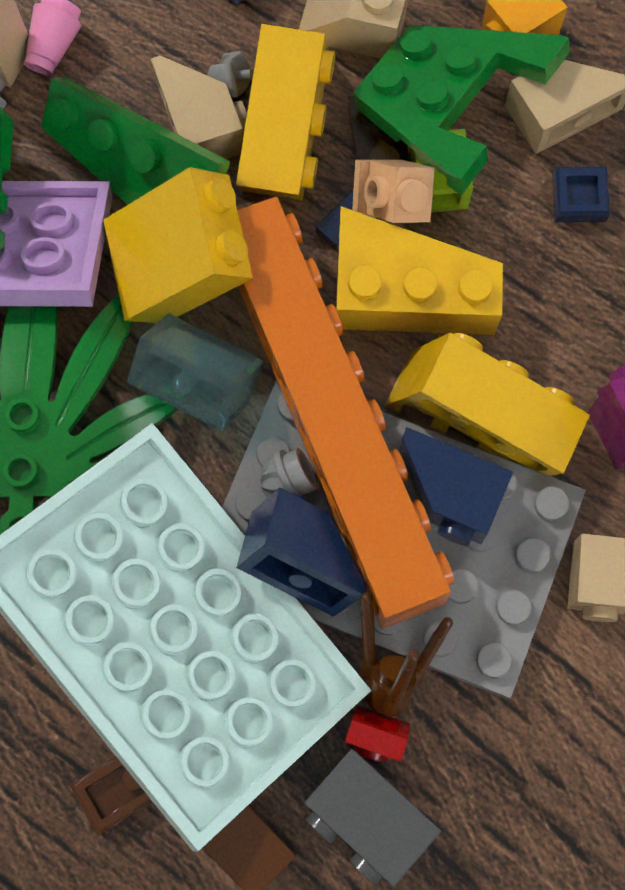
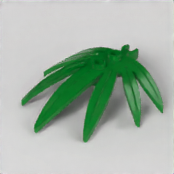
(35, 434)

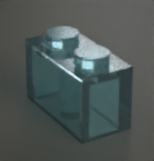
(194, 371)

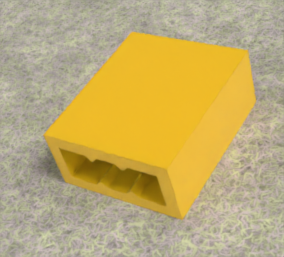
(177, 246)

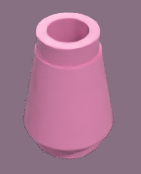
(50, 34)

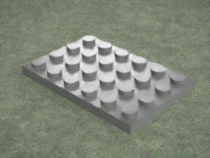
(496, 583)

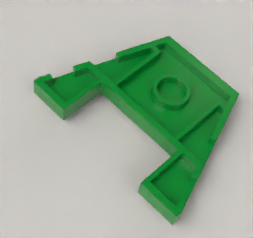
(433, 78)

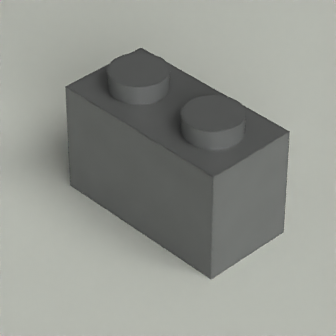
(371, 819)

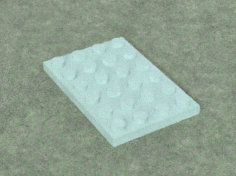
(164, 643)

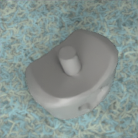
(233, 72)

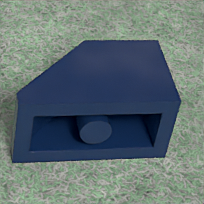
(454, 486)
(300, 553)

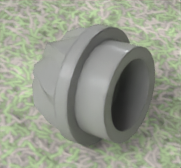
(290, 472)

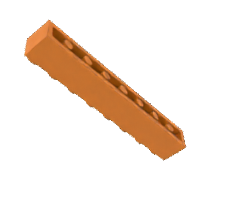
(338, 423)

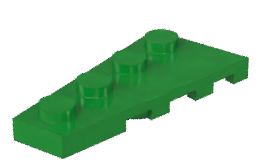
(119, 142)

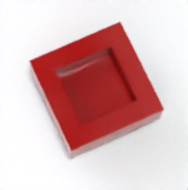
(377, 735)

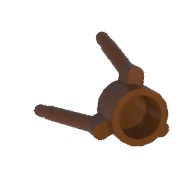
(394, 676)

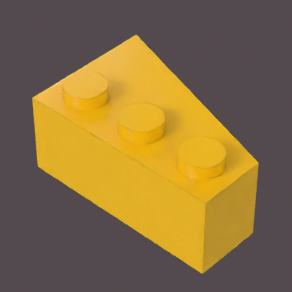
(285, 112)
(413, 281)
(490, 403)

